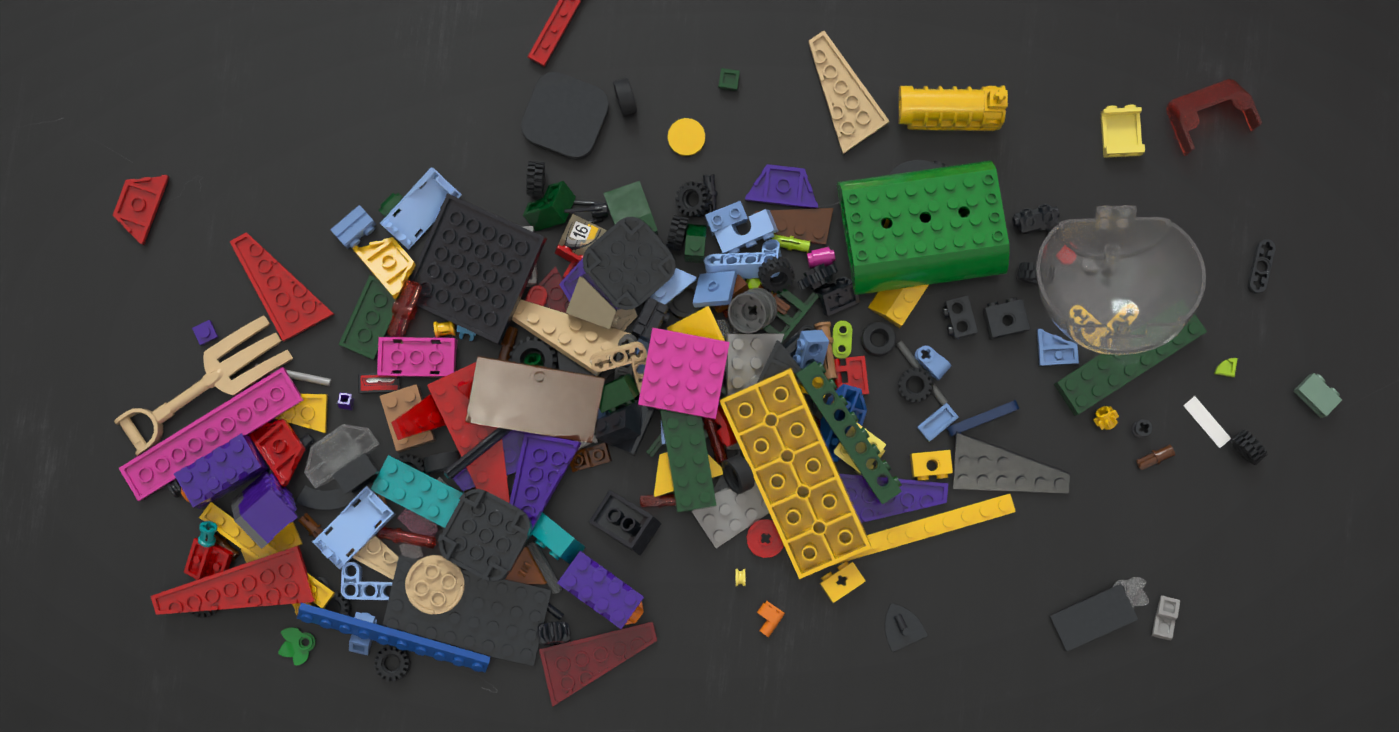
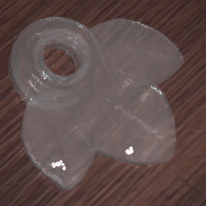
(1134, 590)

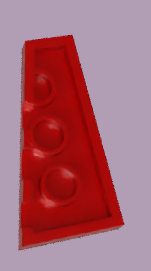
(419, 419)

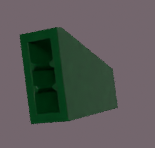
(695, 243)

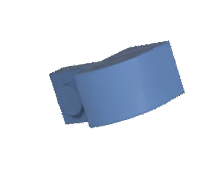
(357, 644)

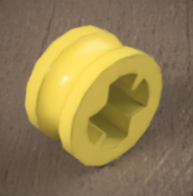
(740, 577)

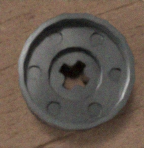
(743, 312)

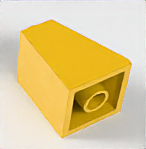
(699, 324)

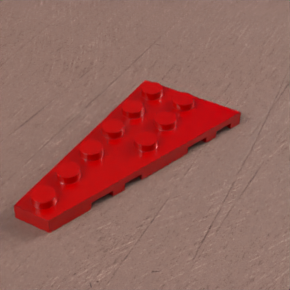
(283, 296)

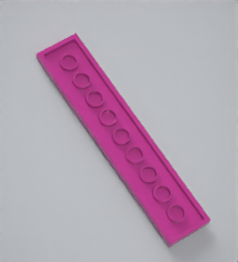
(236, 416)

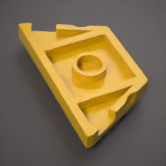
(387, 263)
(663, 478)

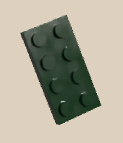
(369, 319)

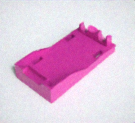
(416, 356)

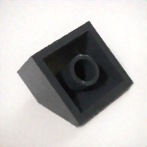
(620, 424)

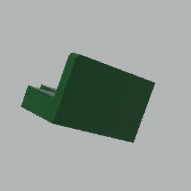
(550, 209)

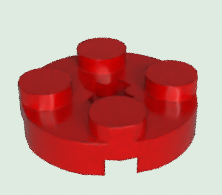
(754, 539)

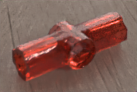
(404, 309)

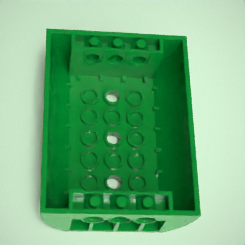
(917, 251)

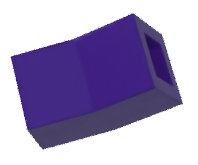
(345, 405)

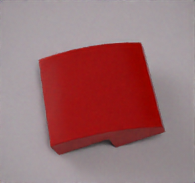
(207, 560)

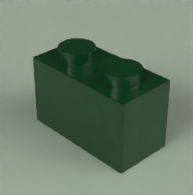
(618, 392)

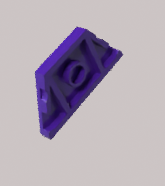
(783, 187)

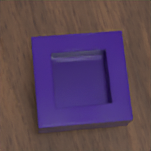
(205, 332)

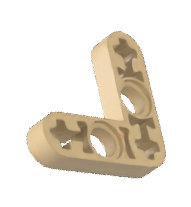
(634, 360)

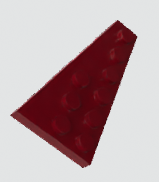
(582, 661)

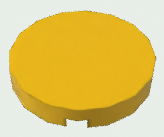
(686, 137)

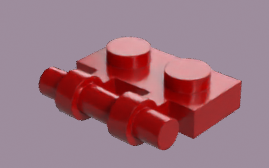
(855, 371)

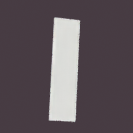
(1207, 422)

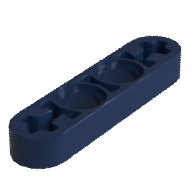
(983, 418)

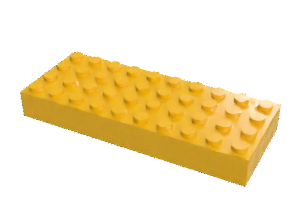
(795, 473)

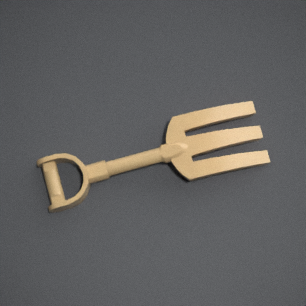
(216, 375)

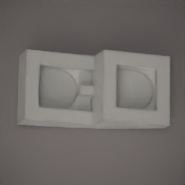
(1165, 617)

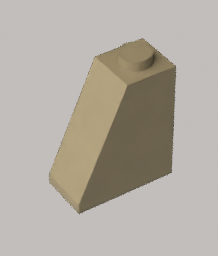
(591, 305)

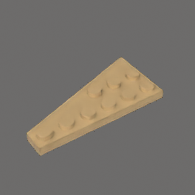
(848, 101)
(567, 333)

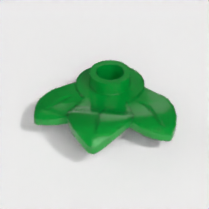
(294, 645)

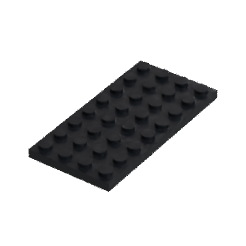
(489, 619)

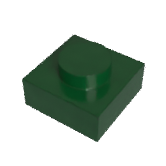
(729, 79)

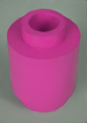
(821, 256)

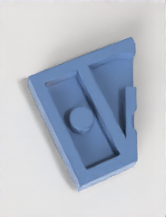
(1055, 350)

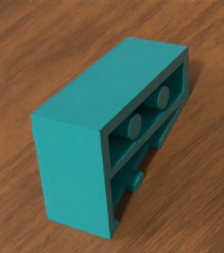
(556, 539)

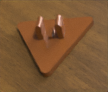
(526, 570)

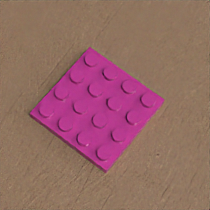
(683, 373)

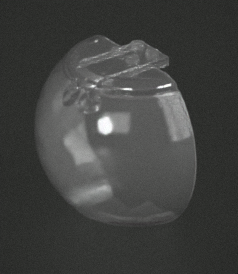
(1120, 280)

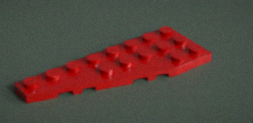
(489, 469)

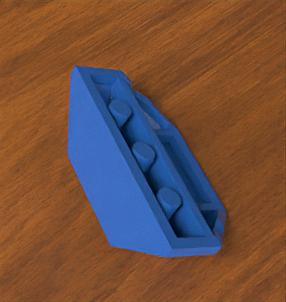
(855, 403)

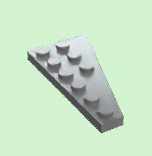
(747, 360)
(732, 514)

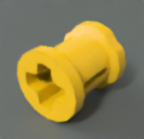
(444, 328)

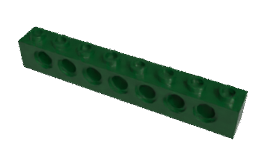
(882, 492)

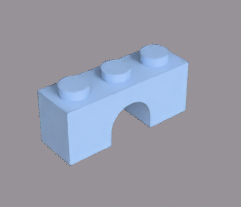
(761, 228)

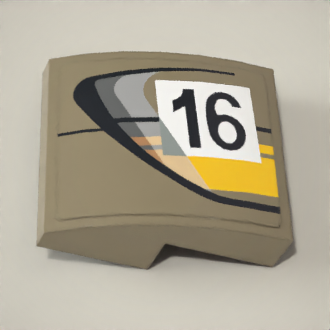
(580, 234)

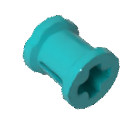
(205, 533)

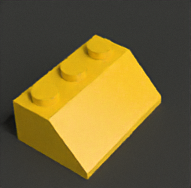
(897, 303)

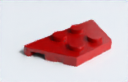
(139, 205)
(279, 448)

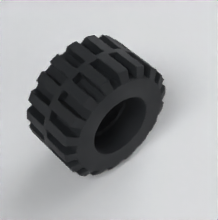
(534, 344)

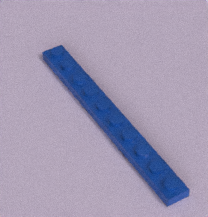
(393, 637)

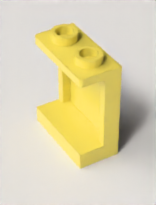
(1121, 131)

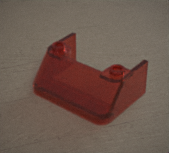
(1183, 110)

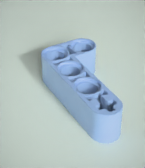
(744, 264)
(360, 585)

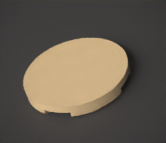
(434, 584)

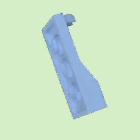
(418, 208)
(354, 527)

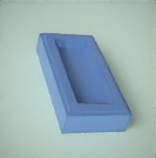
(937, 422)

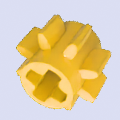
(1106, 418)

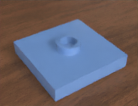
(714, 289)

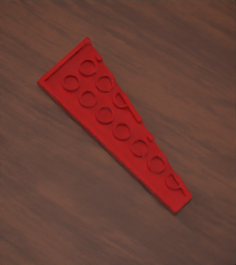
(262, 582)

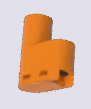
(772, 615)

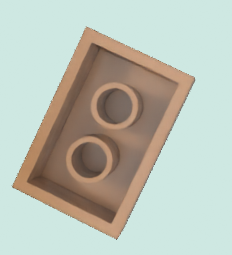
(397, 403)

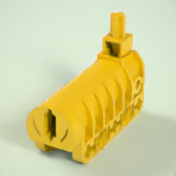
(953, 108)

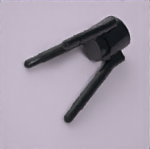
(597, 209)

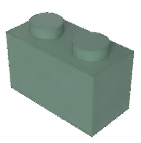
(1318, 395)

